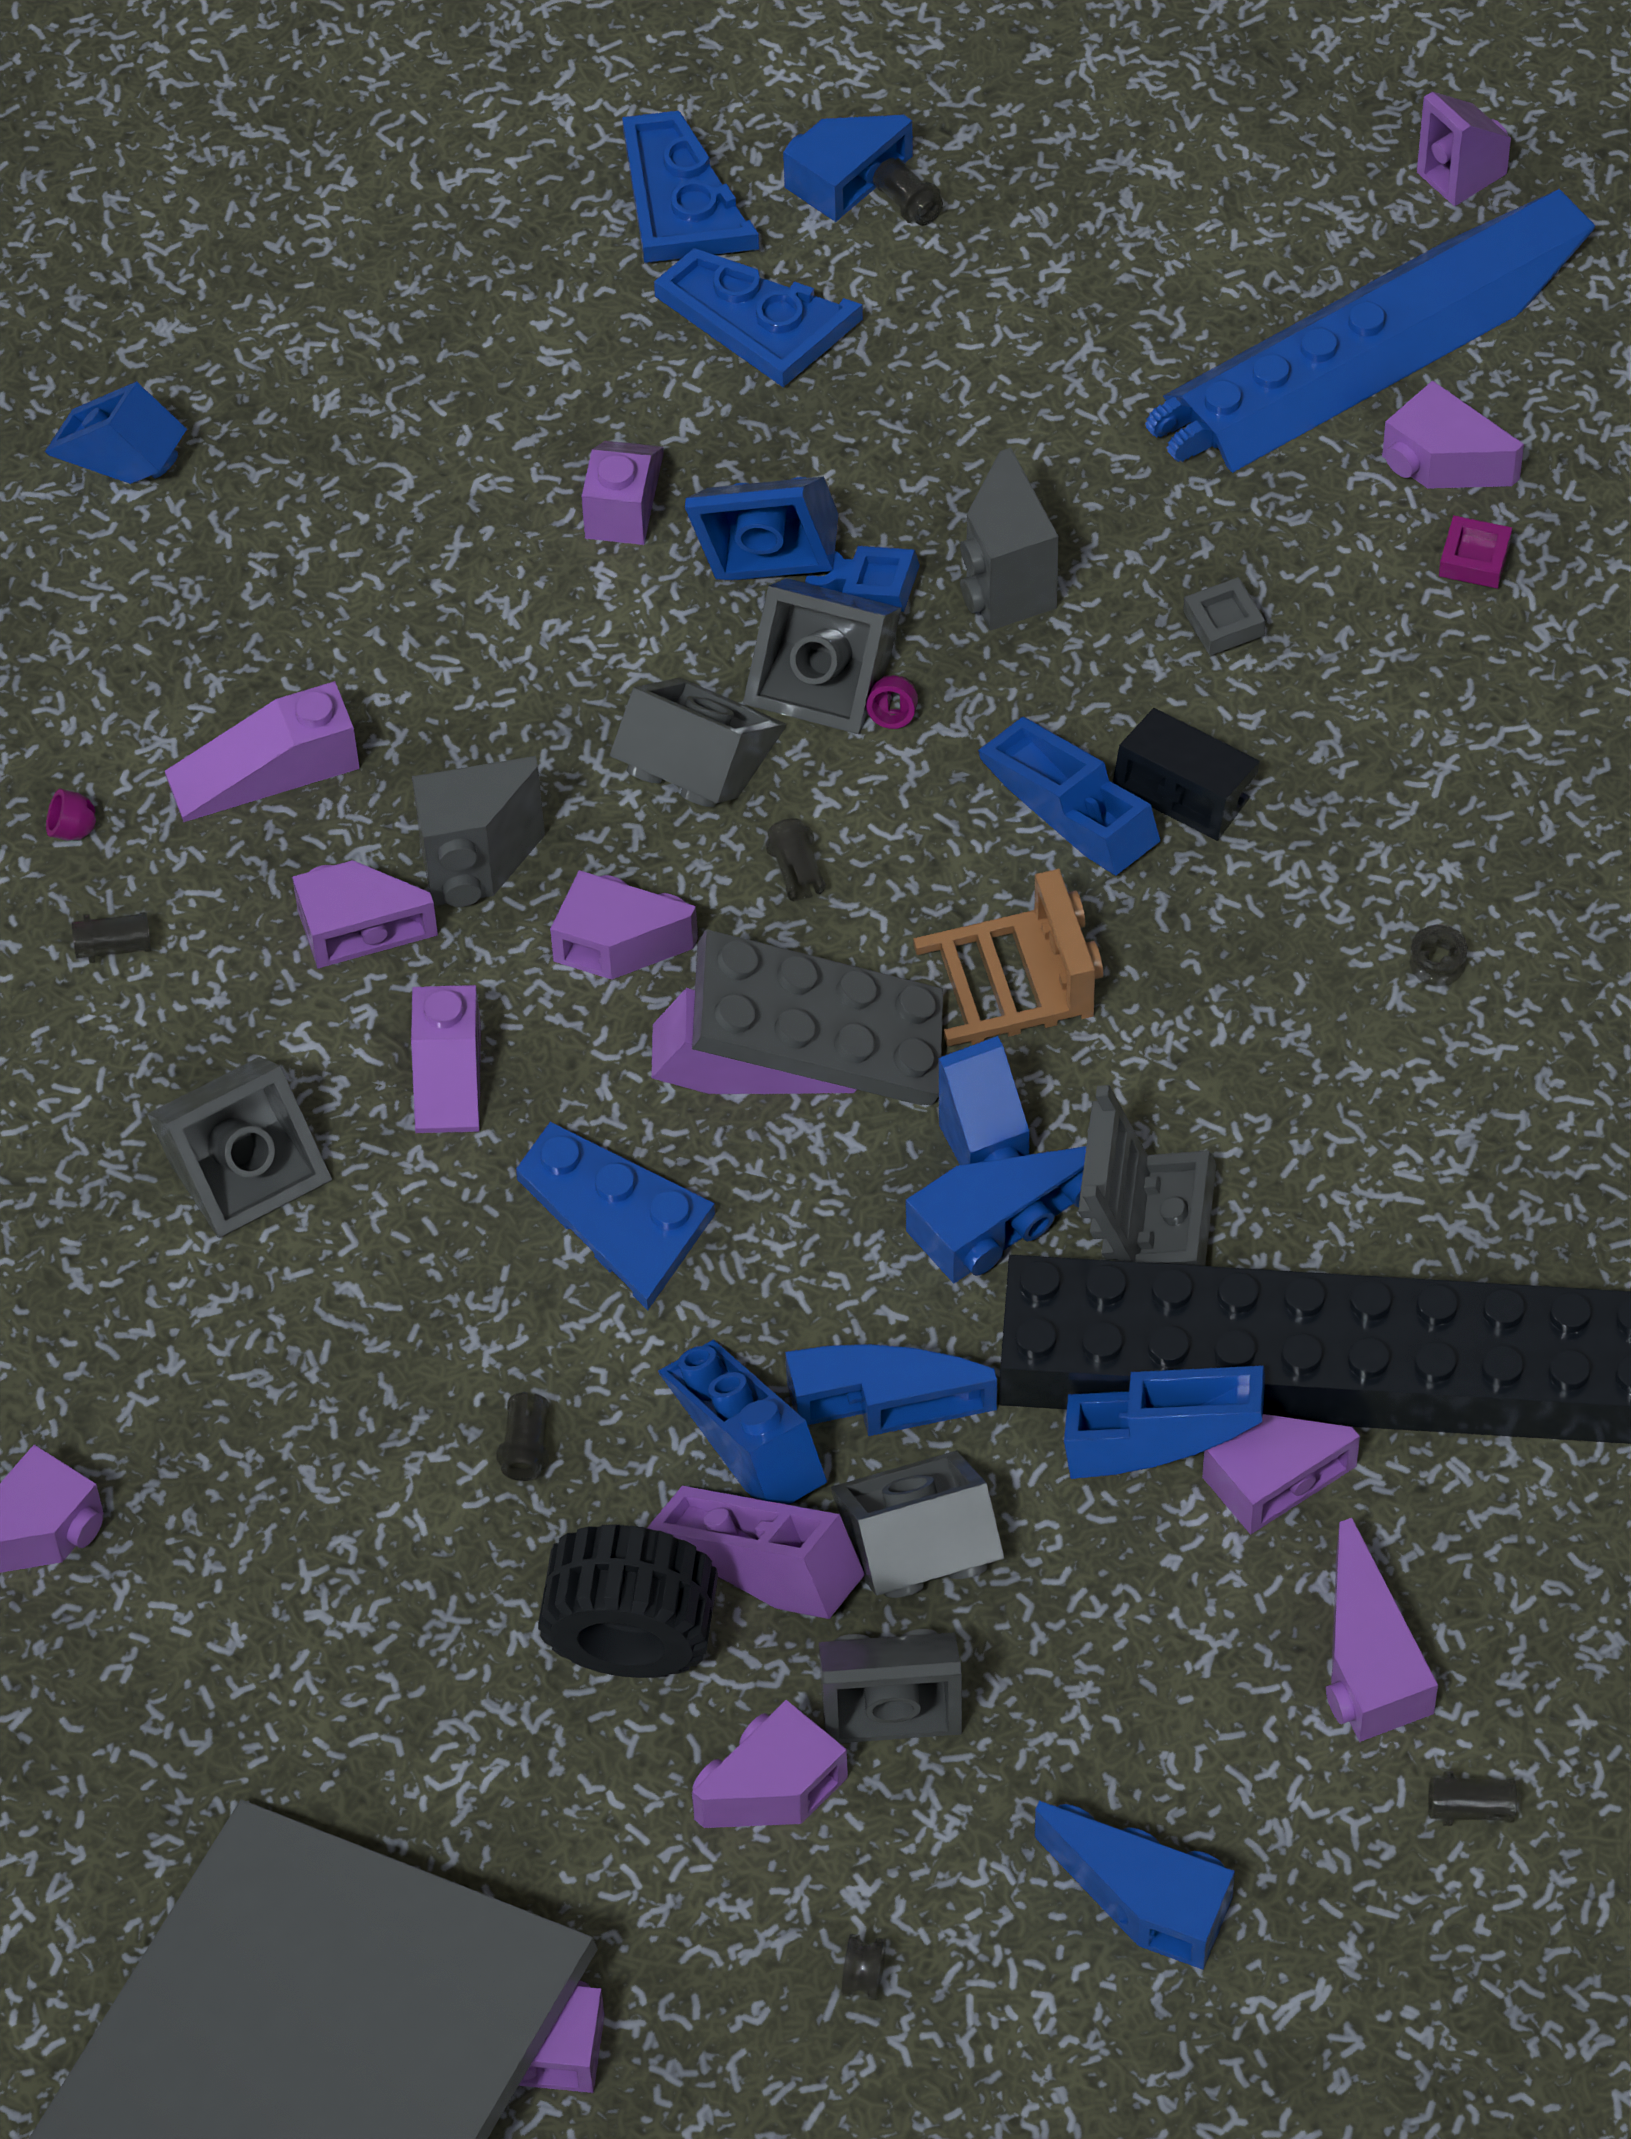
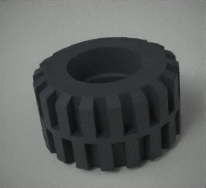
(628, 1601)

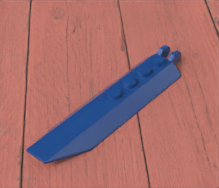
(1372, 336)

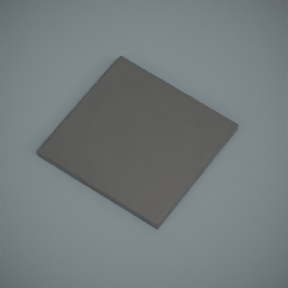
(321, 2001)

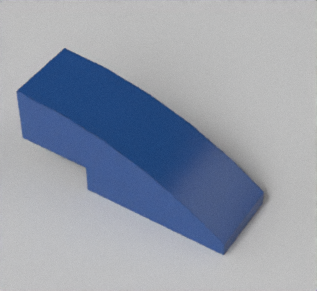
(1072, 794)
(887, 1385)
(1160, 1418)

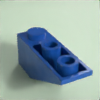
(989, 1205)
(746, 1424)
(1150, 1890)

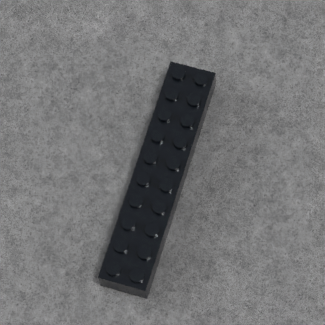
(1329, 1344)

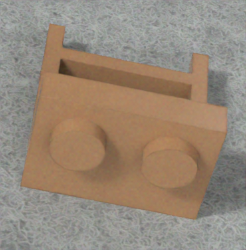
(1053, 955)

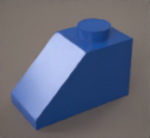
(838, 158)
(120, 435)
(981, 1104)

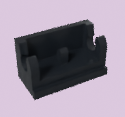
(1185, 773)

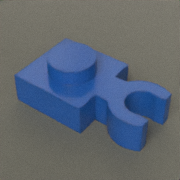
(873, 574)

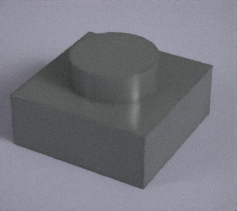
(1224, 616)

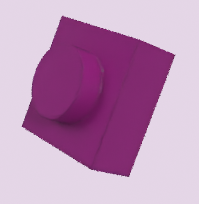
(1475, 551)

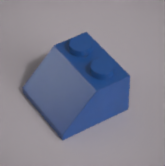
(766, 528)

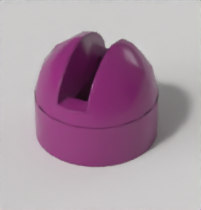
(880, 699)
(70, 816)

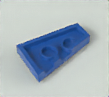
(678, 193)
(755, 318)
(618, 1209)

